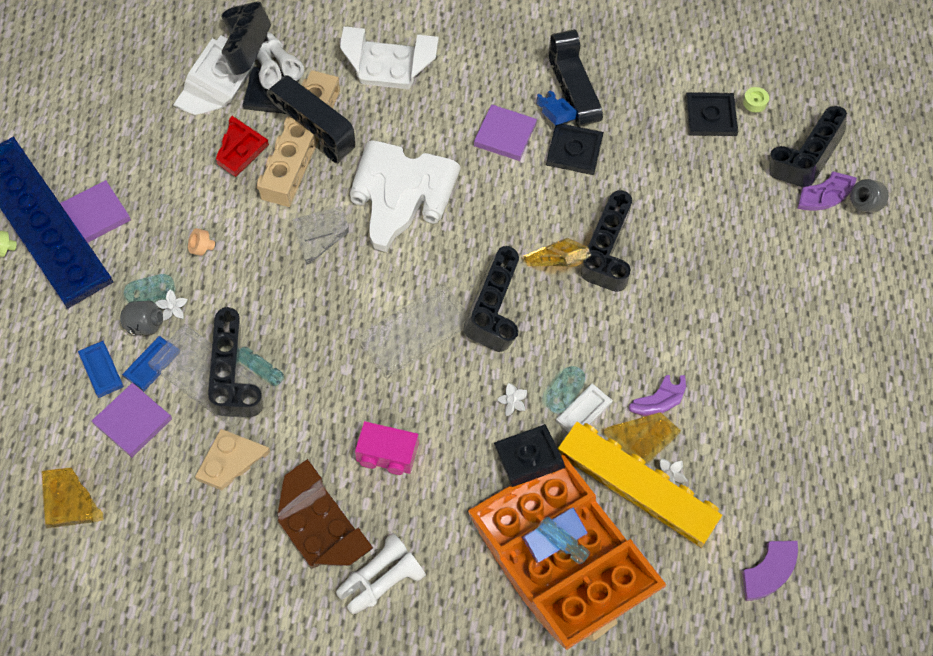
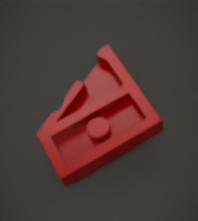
(239, 147)

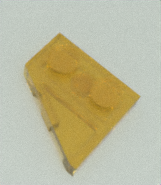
(561, 253)
(644, 435)
(67, 500)

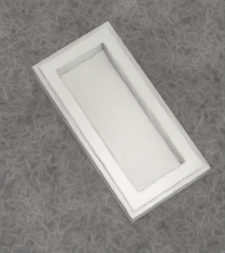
(585, 408)

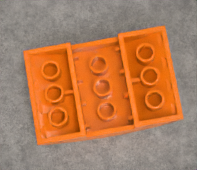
(565, 595)

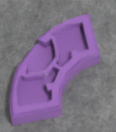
(826, 194)
(772, 572)

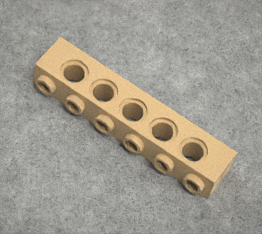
(295, 142)

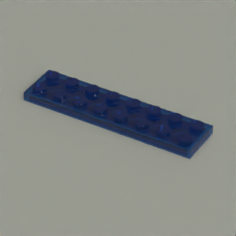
(47, 229)

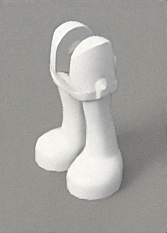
(270, 71)
(406, 567)

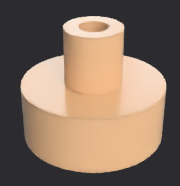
(200, 242)

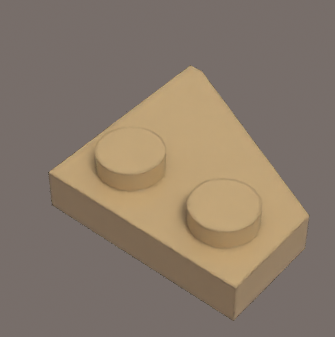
(229, 458)

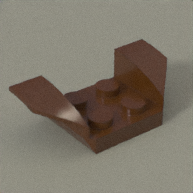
(316, 521)

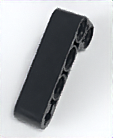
(247, 29)
(570, 72)
(314, 115)
(804, 166)
(608, 237)
(493, 293)
(229, 361)

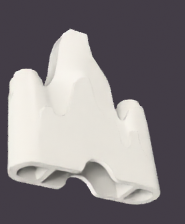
(399, 188)

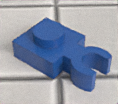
(556, 110)

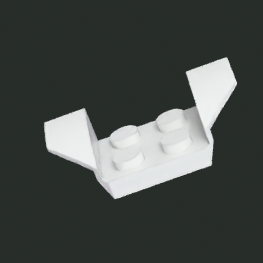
(387, 63)
(210, 81)

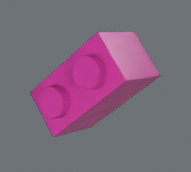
(386, 448)

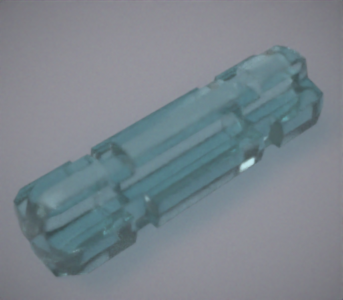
(260, 366)
(563, 540)

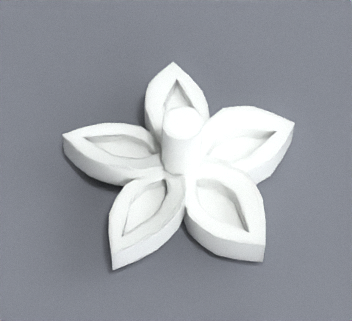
(172, 305)
(513, 399)
(672, 470)

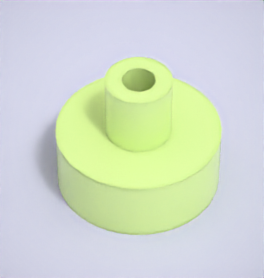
(755, 99)
(6, 244)

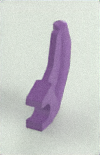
(663, 400)

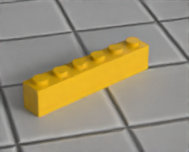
(640, 484)

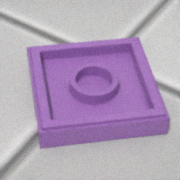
(505, 132)
(96, 211)
(132, 420)

